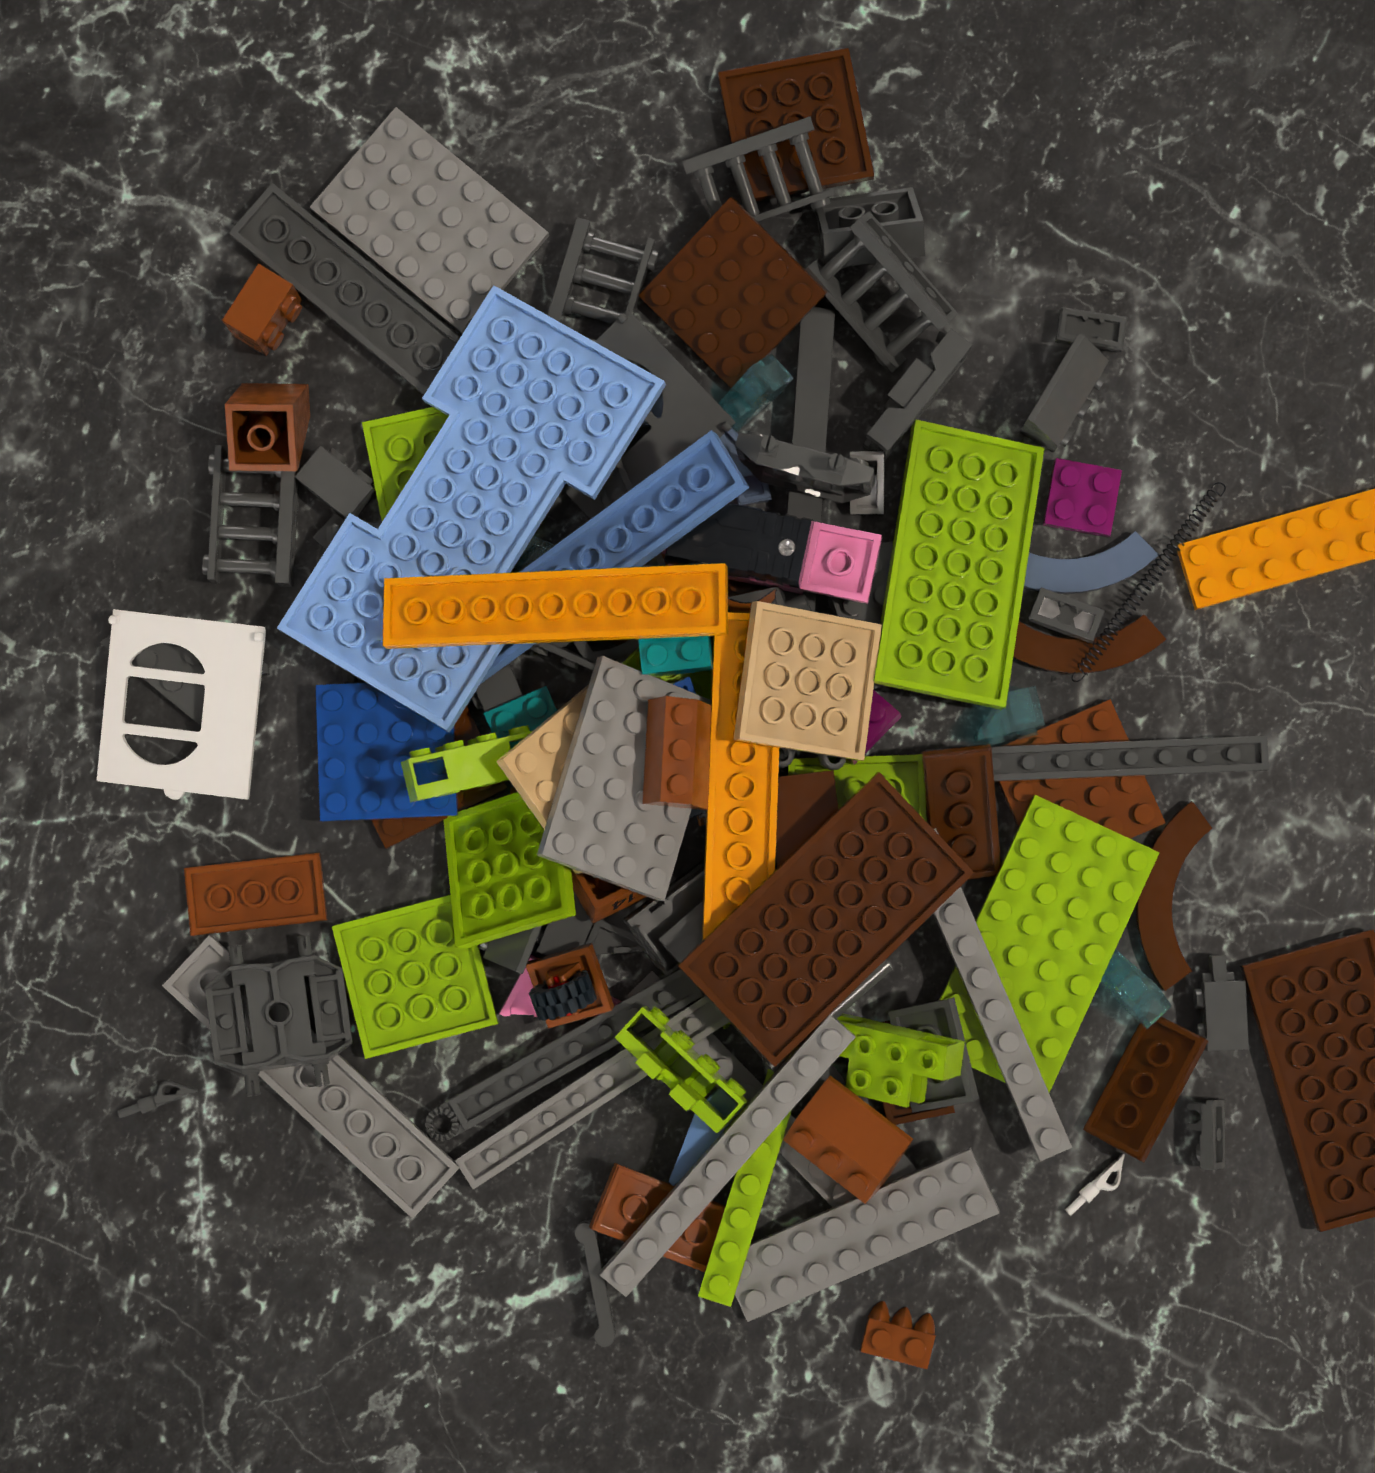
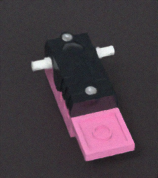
(782, 552)

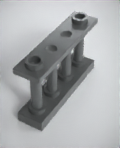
(766, 146)
(574, 272)
(912, 286)
(281, 534)

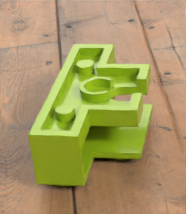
(465, 765)
(896, 1061)
(681, 1068)

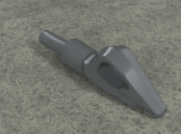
(160, 1098)

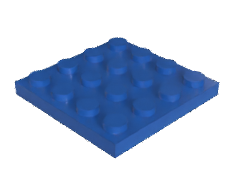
(361, 754)

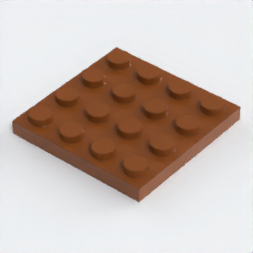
(1114, 802)

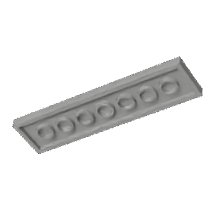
(863, 1235)

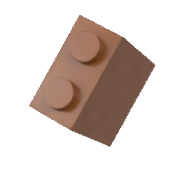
(267, 426)

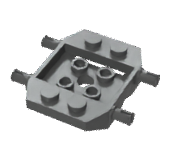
(804, 468)
(273, 1042)

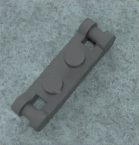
(598, 1298)

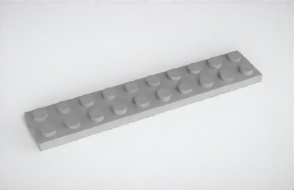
(345, 1112)

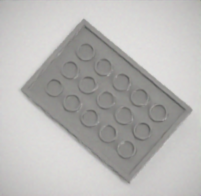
(428, 220)
(598, 805)

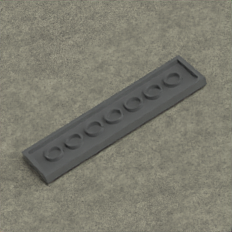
(346, 287)

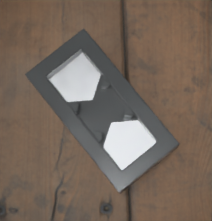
(1066, 615)

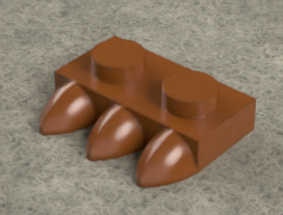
(897, 1338)

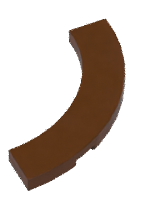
(1064, 654)
(1156, 898)

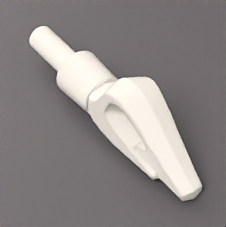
(1091, 1190)

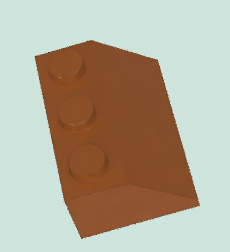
(677, 753)
(848, 1139)

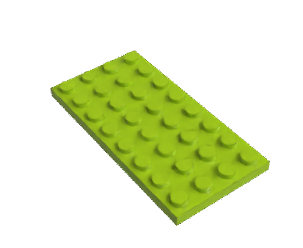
(958, 565)
(1053, 928)

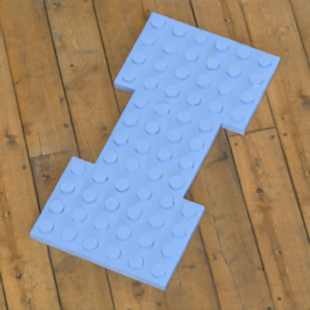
(525, 418)

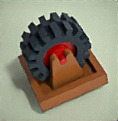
(568, 986)

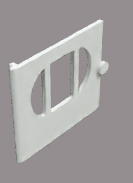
(232, 684)

